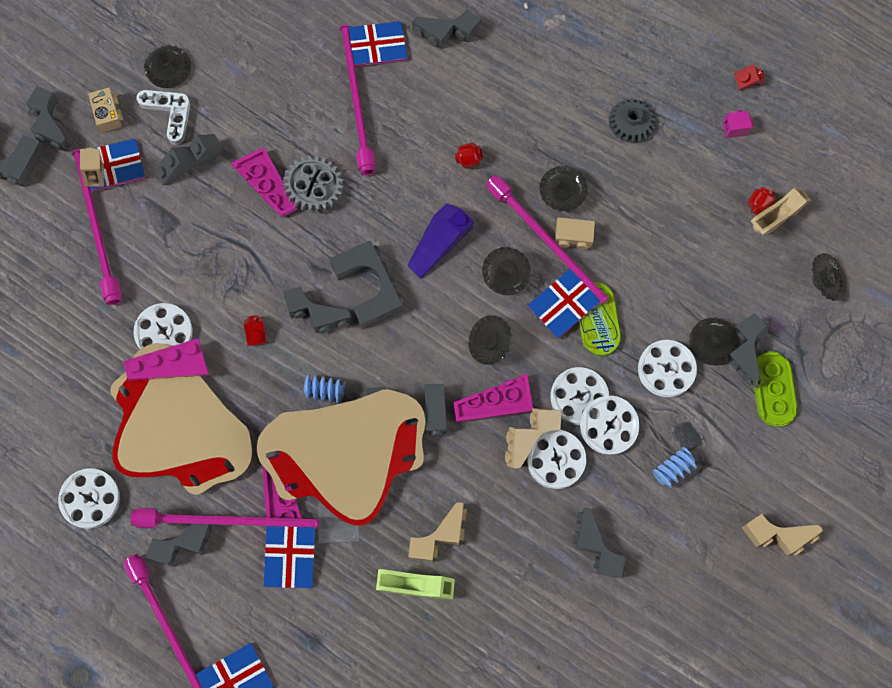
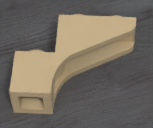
(778, 213)
(522, 439)
(447, 533)
(789, 539)

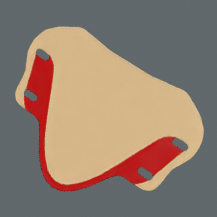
(177, 431)
(345, 452)

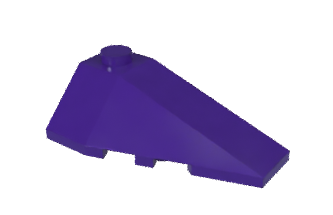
(442, 234)

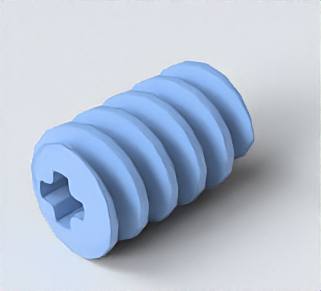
(324, 389)
(674, 467)

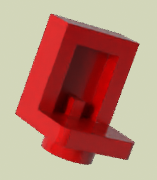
(749, 76)
(255, 330)

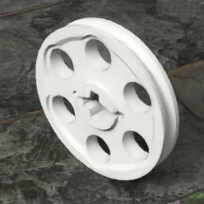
(166, 322)
(675, 365)
(571, 391)
(618, 425)
(550, 466)
(89, 508)

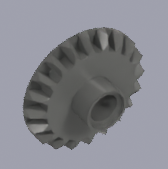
(628, 129)

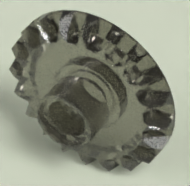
(167, 75)
(563, 178)
(828, 277)
(498, 279)
(482, 336)
(709, 351)

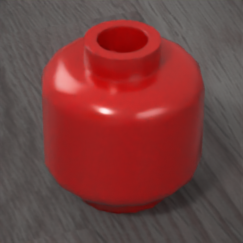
(469, 155)
(761, 200)

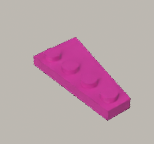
(265, 180)
(175, 361)
(503, 400)
(275, 505)

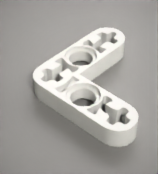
(175, 110)

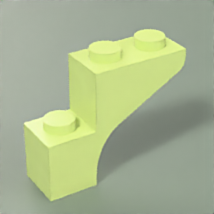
(415, 585)

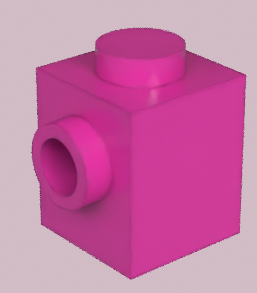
(737, 124)

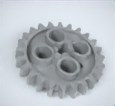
(296, 178)

